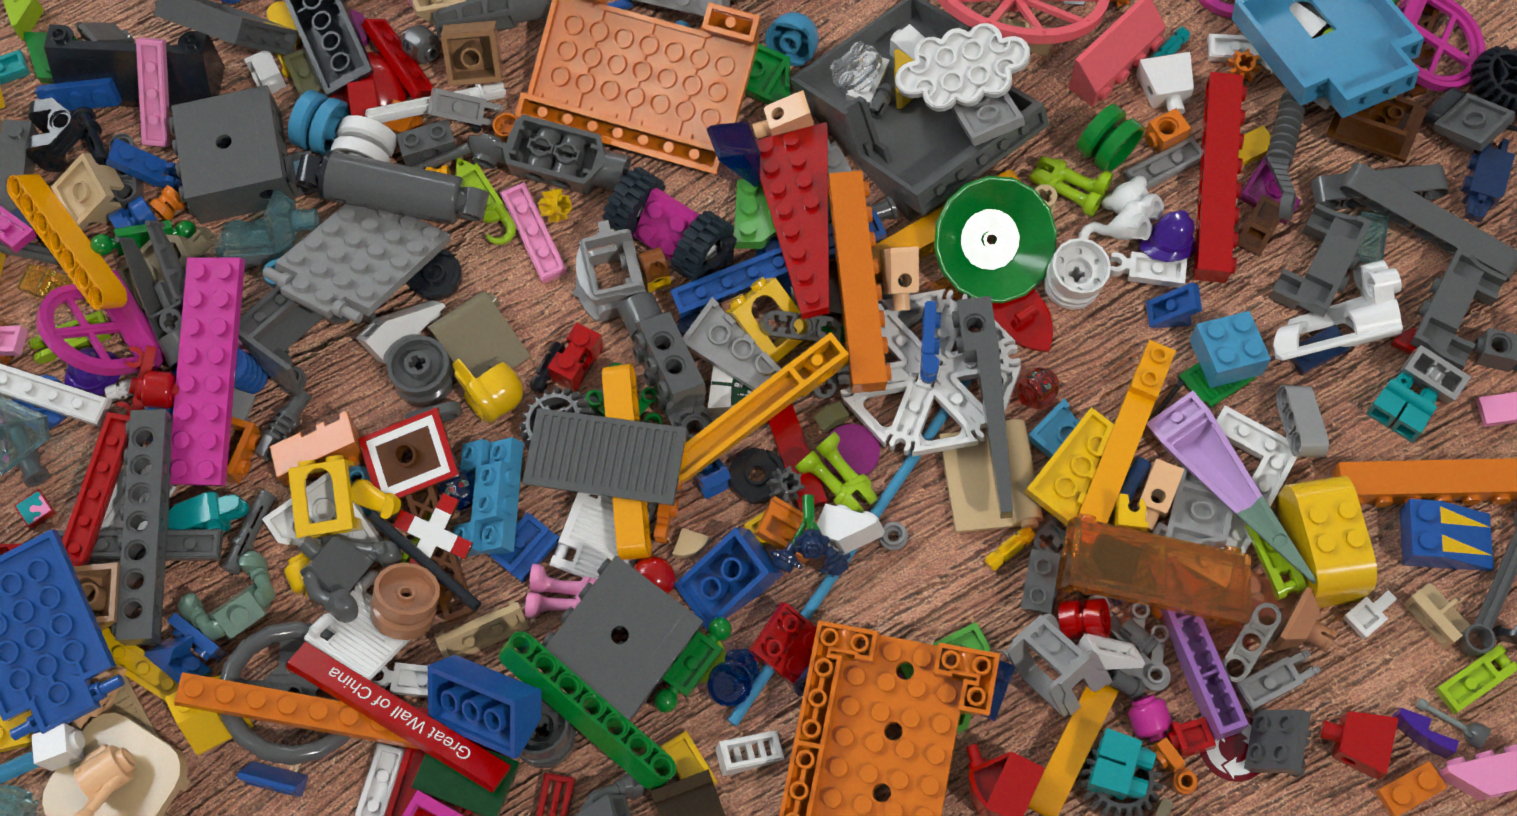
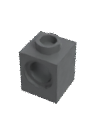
(1488, 357)

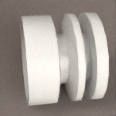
(1084, 262)

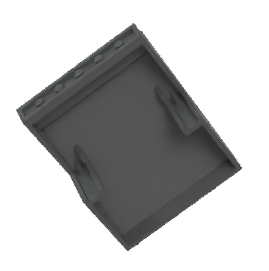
(912, 150)

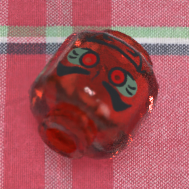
(1037, 388)

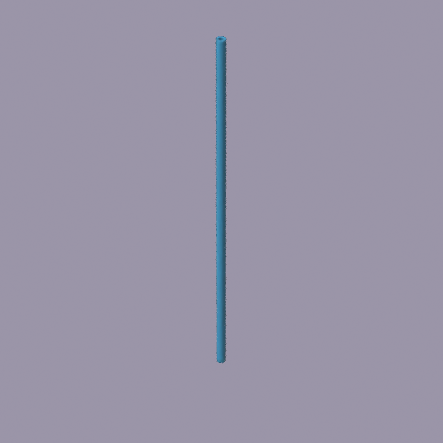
(828, 581)

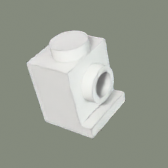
(265, 71)

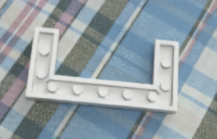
(1270, 473)

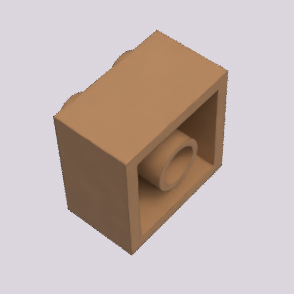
(472, 53)

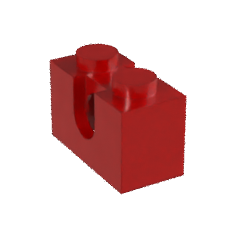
(565, 367)

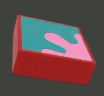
(34, 509)

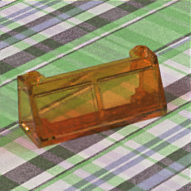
(1156, 571)

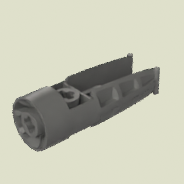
(505, 12)
(163, 299)

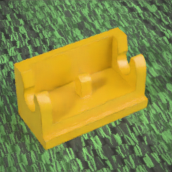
(1125, 518)

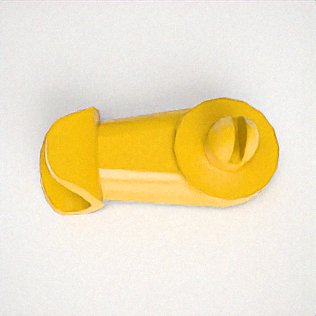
(370, 497)

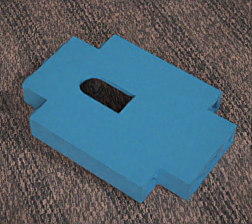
(1352, 66)

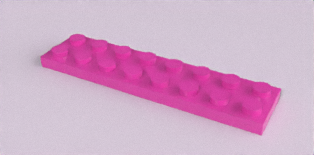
(206, 371)

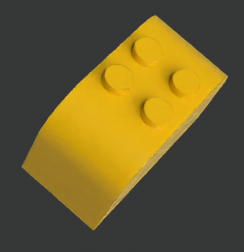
(1331, 537)

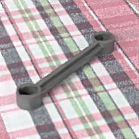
(1493, 602)

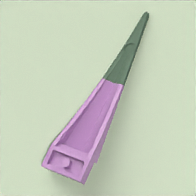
(1200, 446)

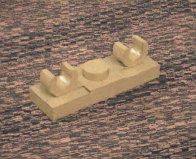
(482, 631)

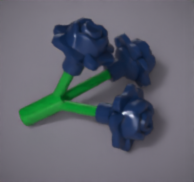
(810, 544)

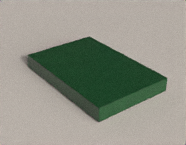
(454, 788)

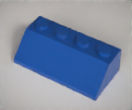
(483, 704)

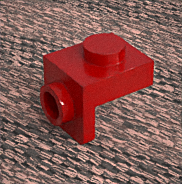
(1191, 737)

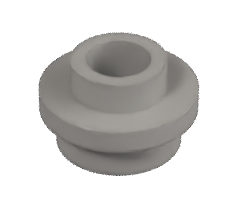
(898, 529)

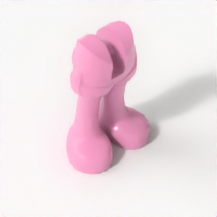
(544, 584)

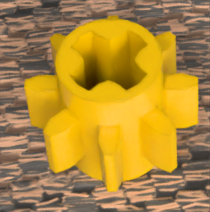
(555, 205)

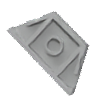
(1198, 514)

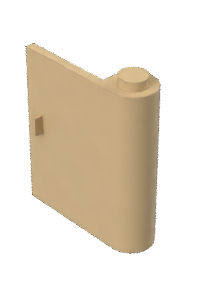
(973, 486)

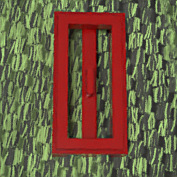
(556, 796)

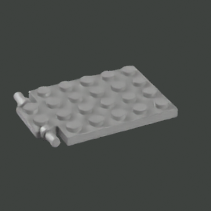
(356, 261)

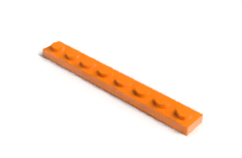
(280, 708)

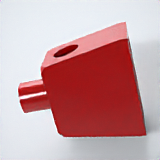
(1362, 741)

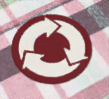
(1229, 756)

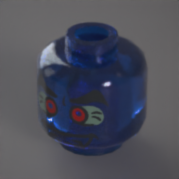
(459, 488)

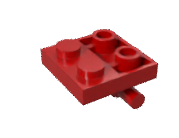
(785, 643)

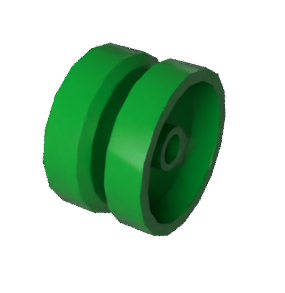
(1110, 138)

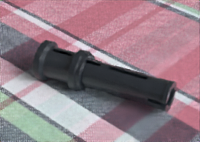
(92, 134)

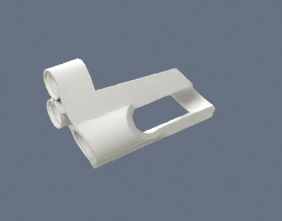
(1371, 315)

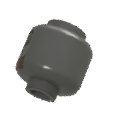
(421, 44)

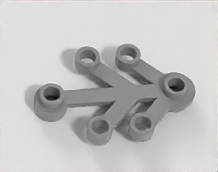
(1156, 660)

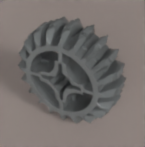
(557, 399)
(1102, 799)

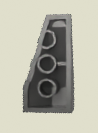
(13, 155)

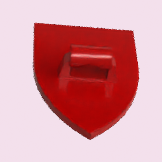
(1026, 321)

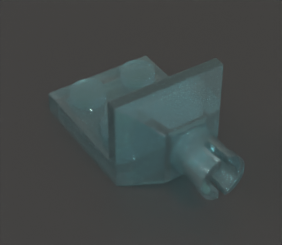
(269, 233)

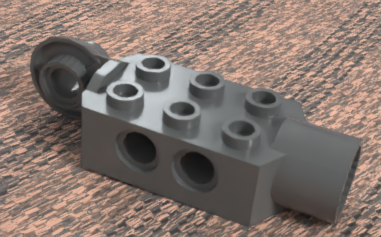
(553, 155)
(666, 362)

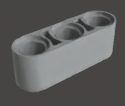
(1302, 421)

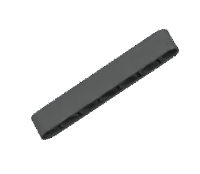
(1426, 219)

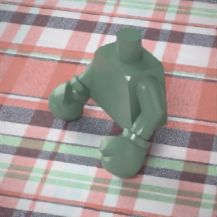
(239, 610)

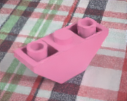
(1485, 776)

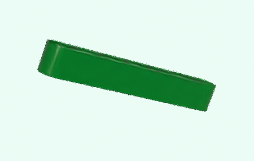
(601, 716)

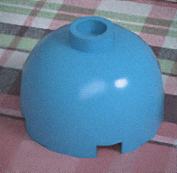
(794, 37)

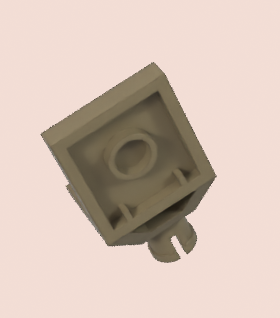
(184, 248)

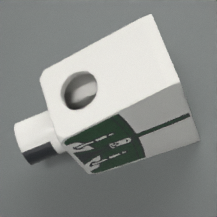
(724, 393)

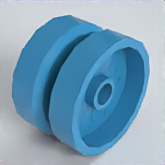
(316, 121)

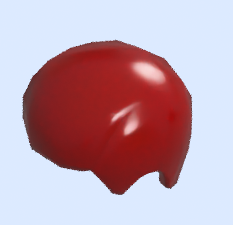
(657, 571)

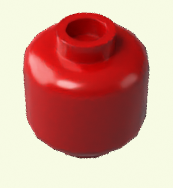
(157, 389)

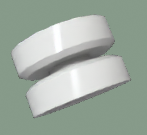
(365, 138)

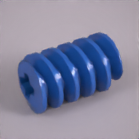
(249, 374)

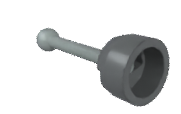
(1474, 733)

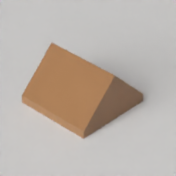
(101, 589)

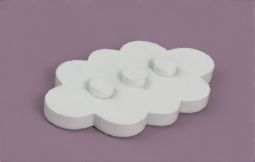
(962, 67)

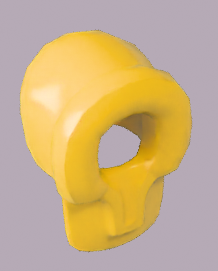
(491, 393)

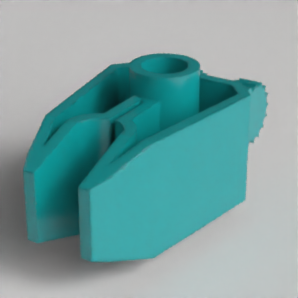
(207, 512)

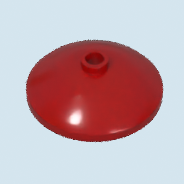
(386, 82)

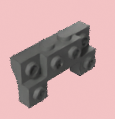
(1340, 240)
(1451, 297)

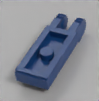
(142, 165)
(929, 344)

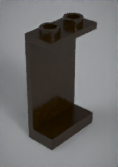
(689, 797)

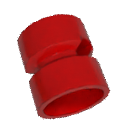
(1086, 618)

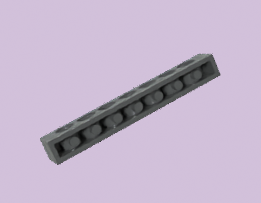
(155, 510)

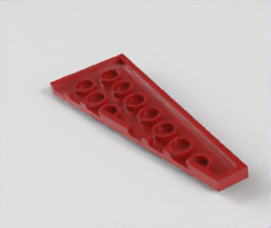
(798, 201)

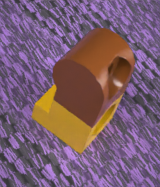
(654, 267)

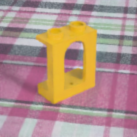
(742, 312)
(339, 471)

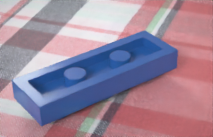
(86, 93)

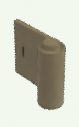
(479, 335)

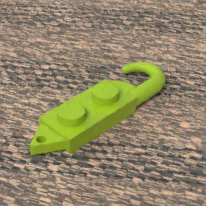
(495, 209)

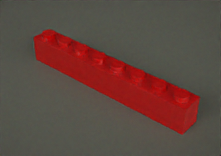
(1218, 178)

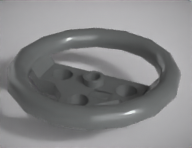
(291, 638)

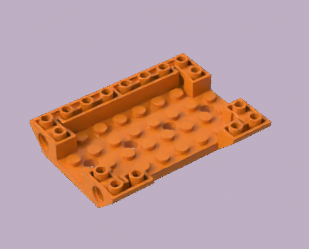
(852, 699)

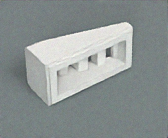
(1112, 653)
(728, 768)

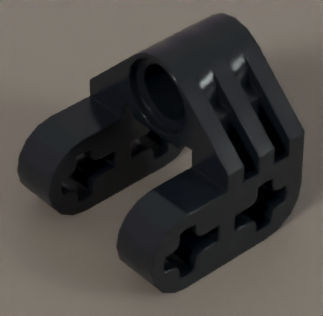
(60, 134)

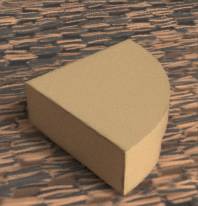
(690, 543)

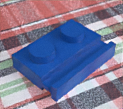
(531, 547)

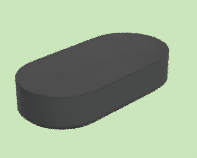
(448, 411)

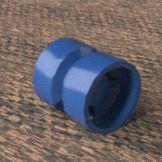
(136, 214)

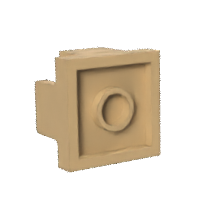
(87, 190)

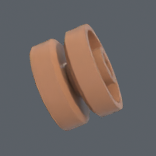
(404, 601)

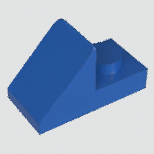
(1174, 307)
(713, 479)
(174, 657)

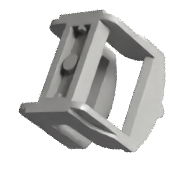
(586, 282)
(1063, 656)

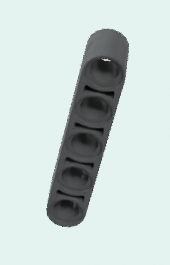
(1423, 180)

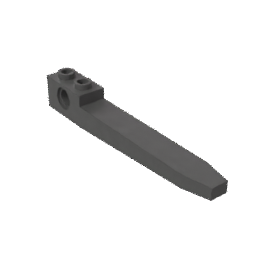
(984, 350)

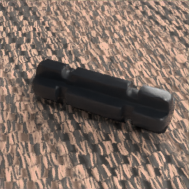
(539, 382)

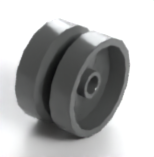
(421, 371)

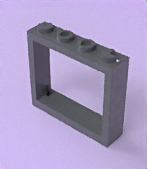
(228, 24)

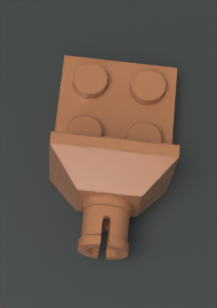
(1298, 617)

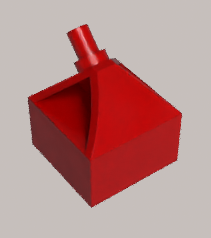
(1002, 784)

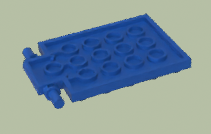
(48, 639)

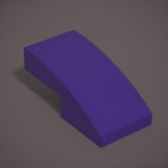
(1417, 729)

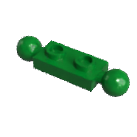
(103, 244)
(692, 664)

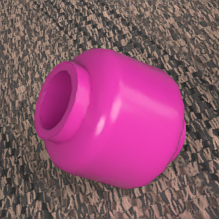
(1150, 717)

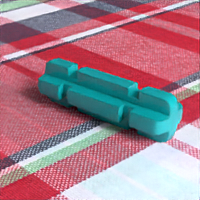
(1173, 43)

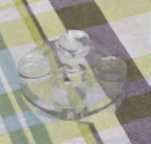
(861, 57)

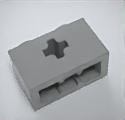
(1435, 373)

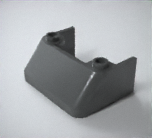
(273, 327)

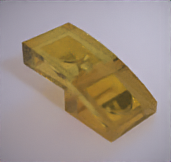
(42, 280)

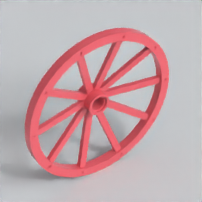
(1036, 33)

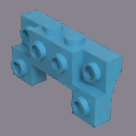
(495, 494)

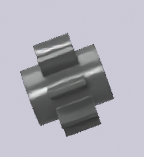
(790, 480)

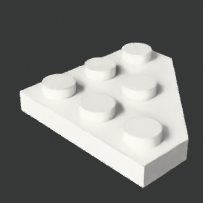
(321, 509)

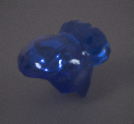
(733, 678)

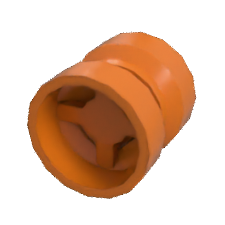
(503, 125)
(167, 204)

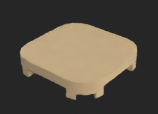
(156, 779)

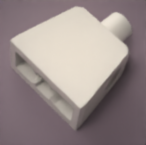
(1167, 80)

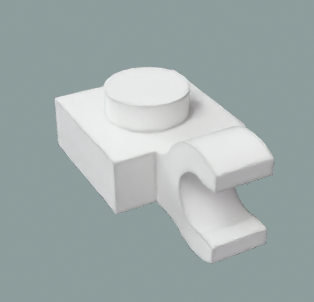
(1368, 616)

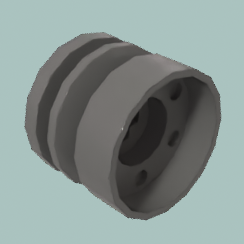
(556, 747)

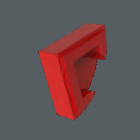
(1403, 341)

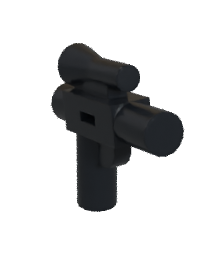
(725, 254)

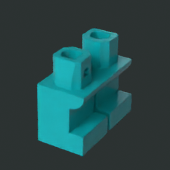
(1416, 408)
(1116, 764)

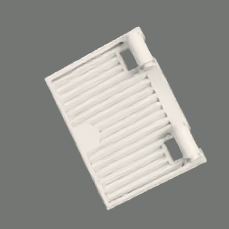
(591, 533)
(356, 642)

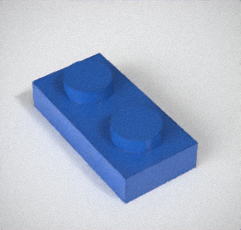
(204, 647)

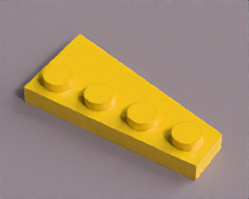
(1067, 475)

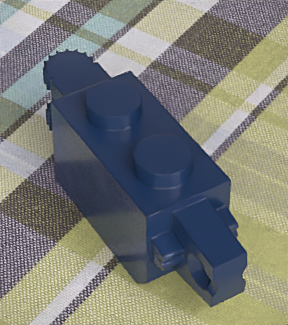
(1486, 180)

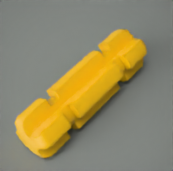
(1009, 548)

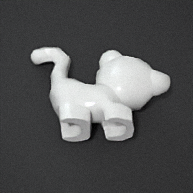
(1133, 210)

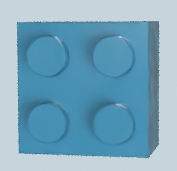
(1229, 349)

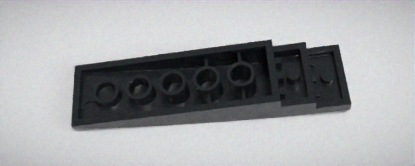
(331, 42)

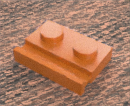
(780, 524)

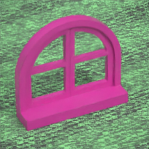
(1413, 9)
(127, 320)

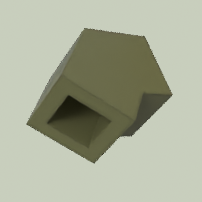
(831, 416)

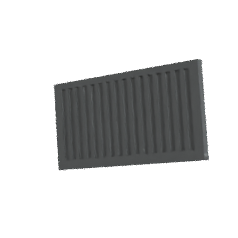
(605, 456)

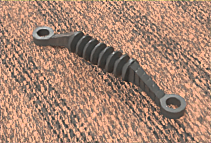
(1282, 150)

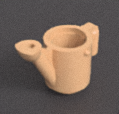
(102, 774)

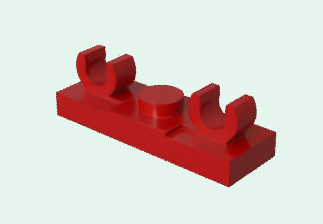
(146, 360)

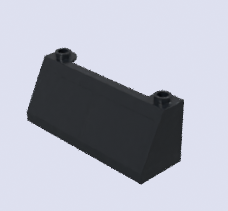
(192, 65)

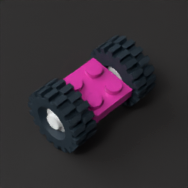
(666, 223)

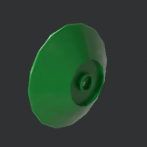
(1021, 244)

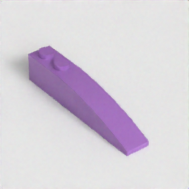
(1205, 674)

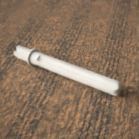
(420, 106)

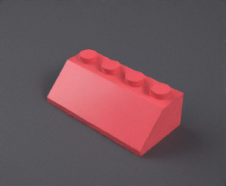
(1117, 52)

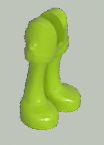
(1055, 171)
(853, 481)

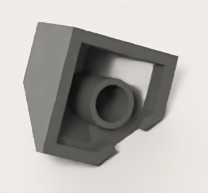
(103, 32)

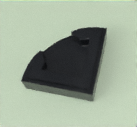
(1505, 635)

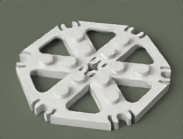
(919, 395)

